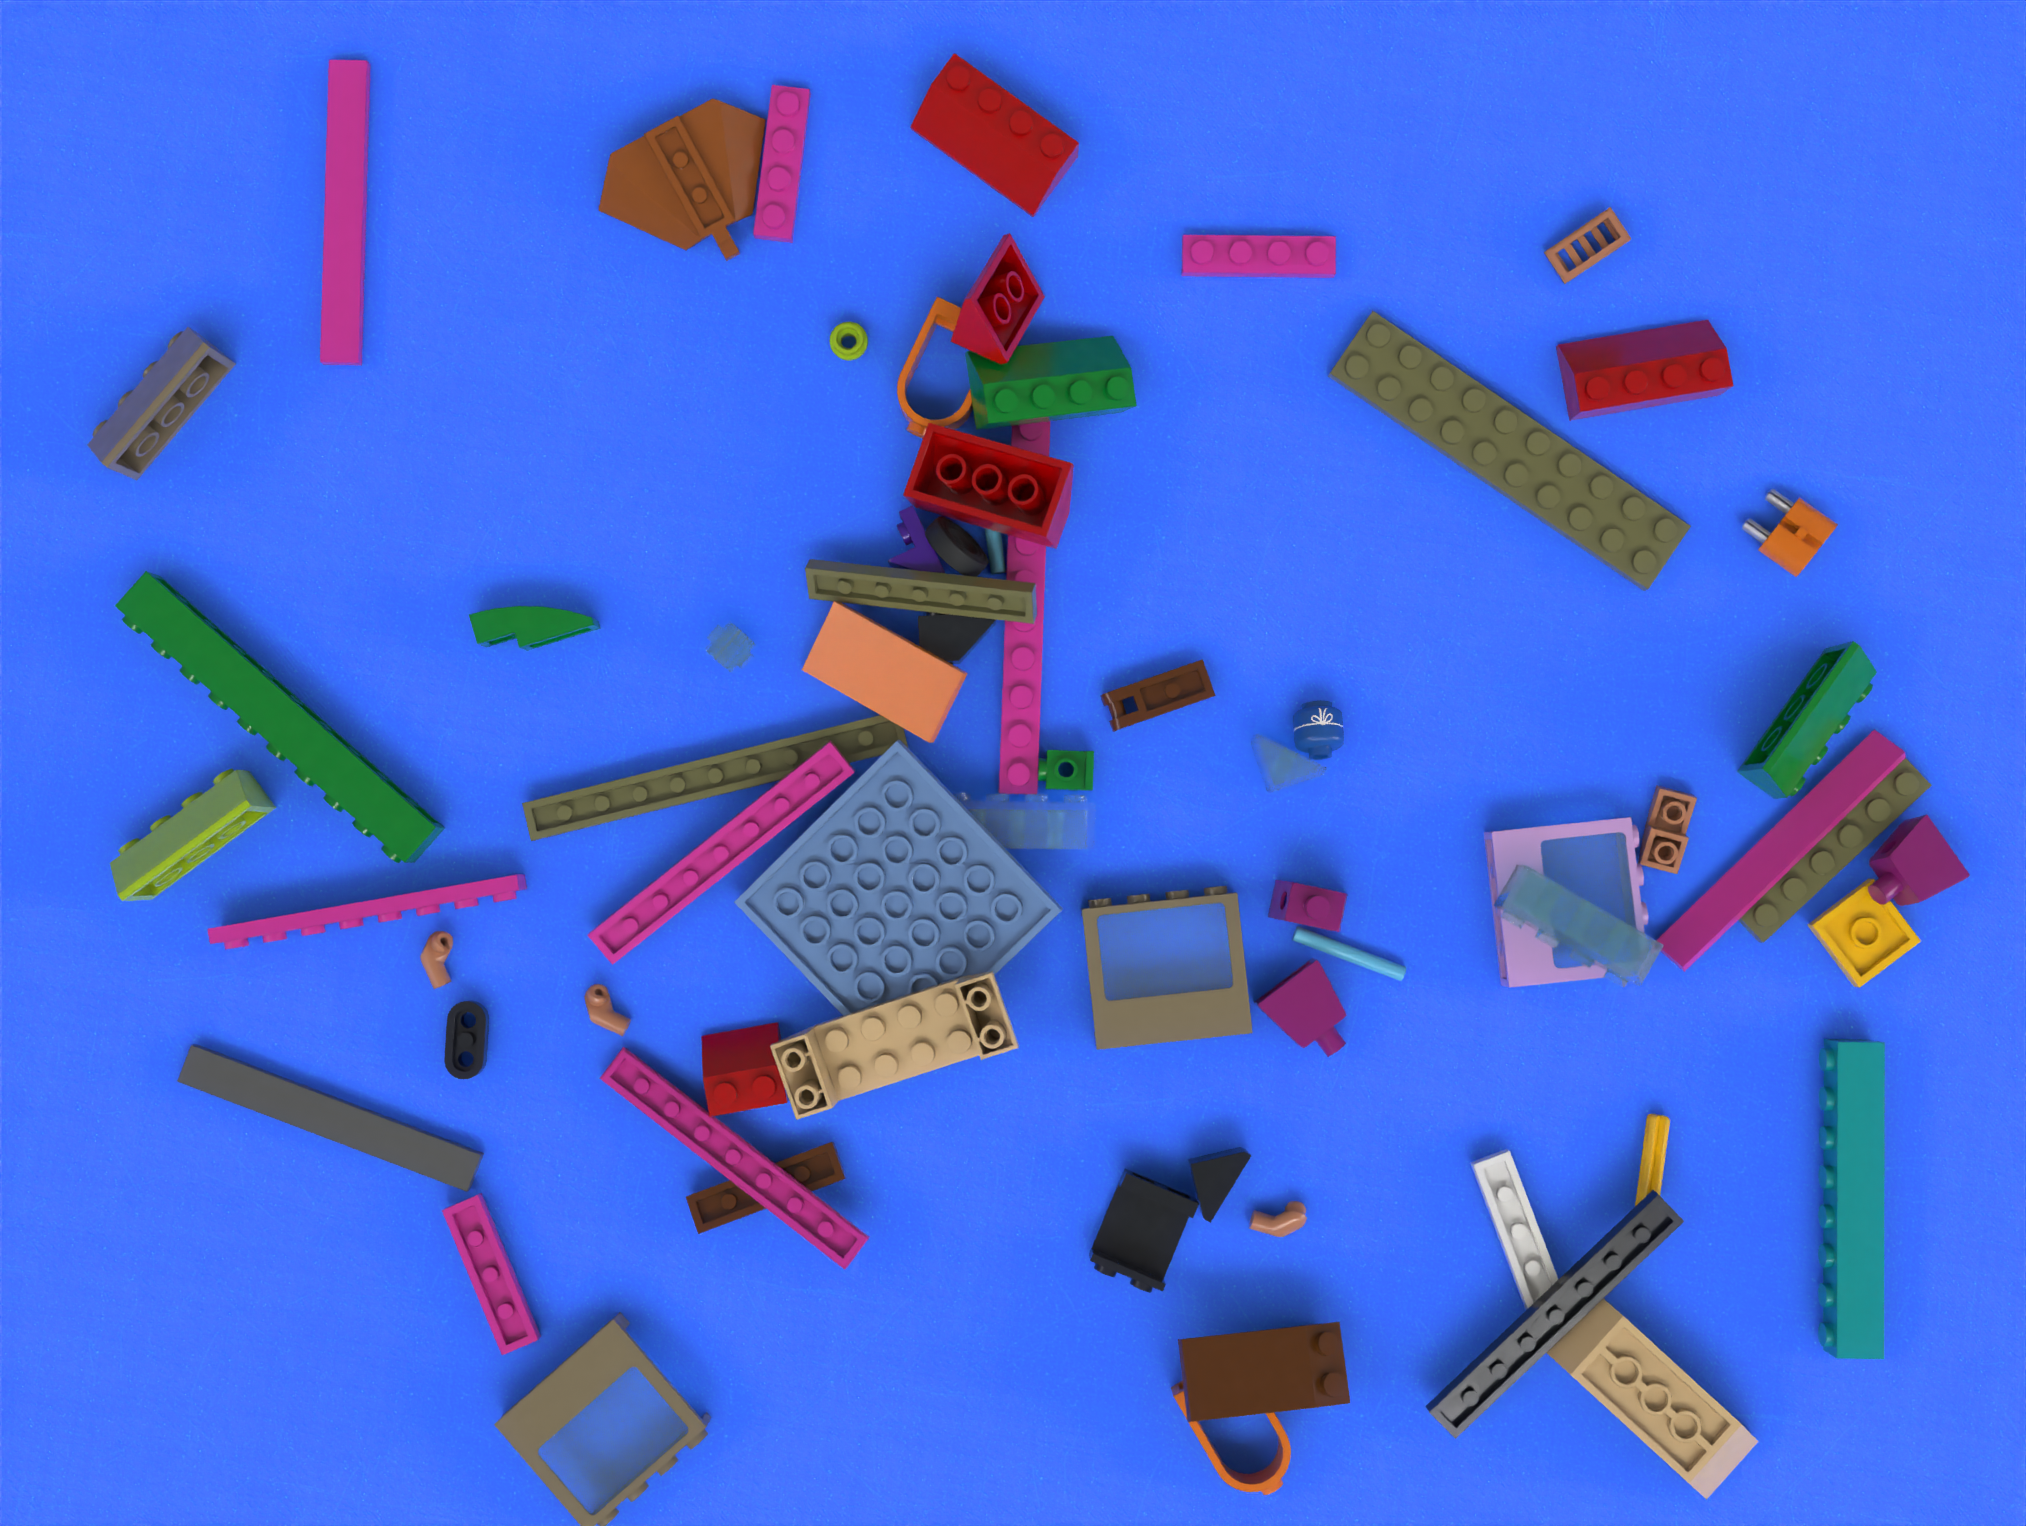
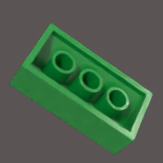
(1051, 383)
(1809, 720)

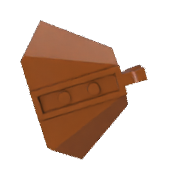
(688, 176)

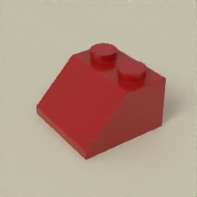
(741, 1070)

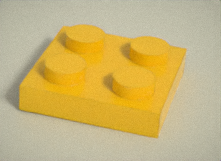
(1863, 934)

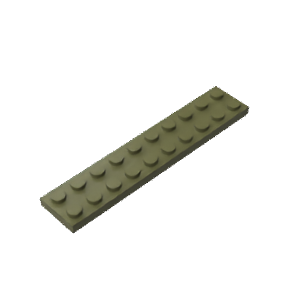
(1509, 451)

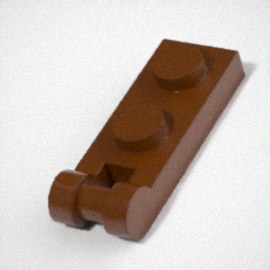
(1159, 694)

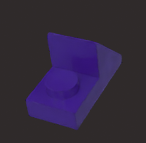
(920, 557)

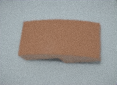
(1666, 829)

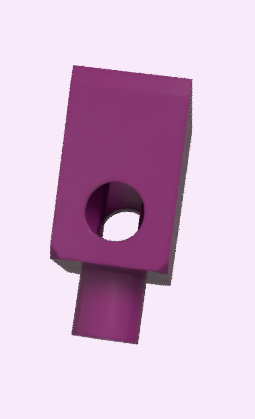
(1914, 864)
(1308, 905)
(1306, 1008)

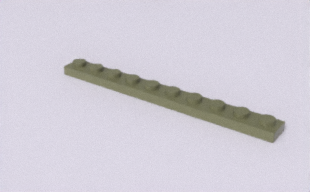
(703, 778)

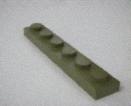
(922, 591)
(1835, 850)

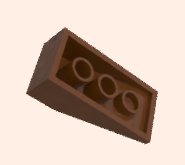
(1263, 1371)

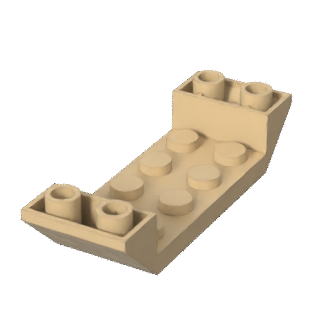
(893, 1042)
(1653, 1397)

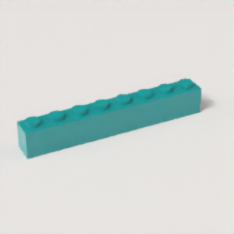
(1852, 1198)

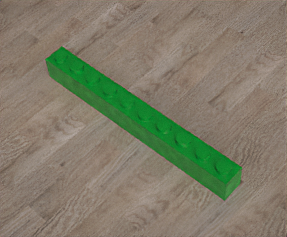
(279, 717)

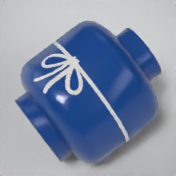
(1318, 729)

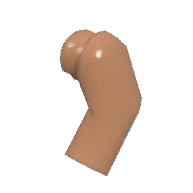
(434, 956)
(601, 1010)
(1282, 1224)

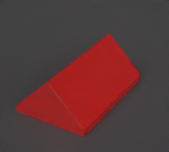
(999, 305)

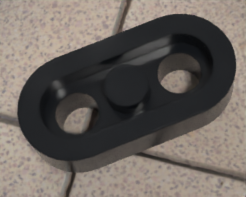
(465, 1038)

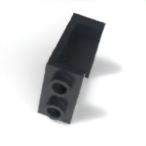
(1141, 1230)

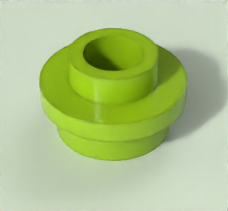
(848, 329)

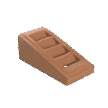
(1615, 228)

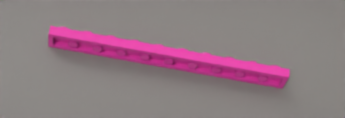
(1023, 650)

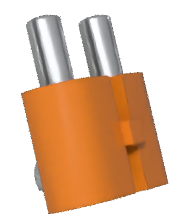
(1795, 536)

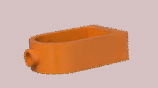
(944, 315)
(1266, 1480)

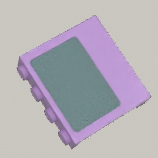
(1585, 858)

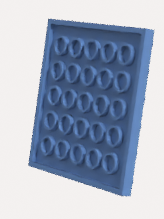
(896, 891)

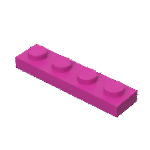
(782, 163)
(1258, 256)
(491, 1274)

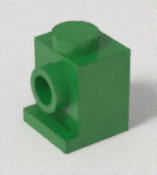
(1082, 770)

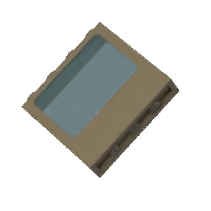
(1166, 968)
(602, 1425)

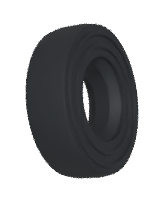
(956, 547)

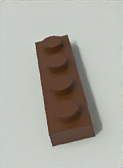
(729, 1202)

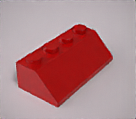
(994, 135)
(1643, 369)
(991, 485)

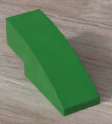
(529, 625)

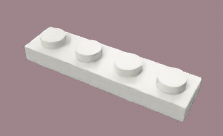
(1515, 1225)

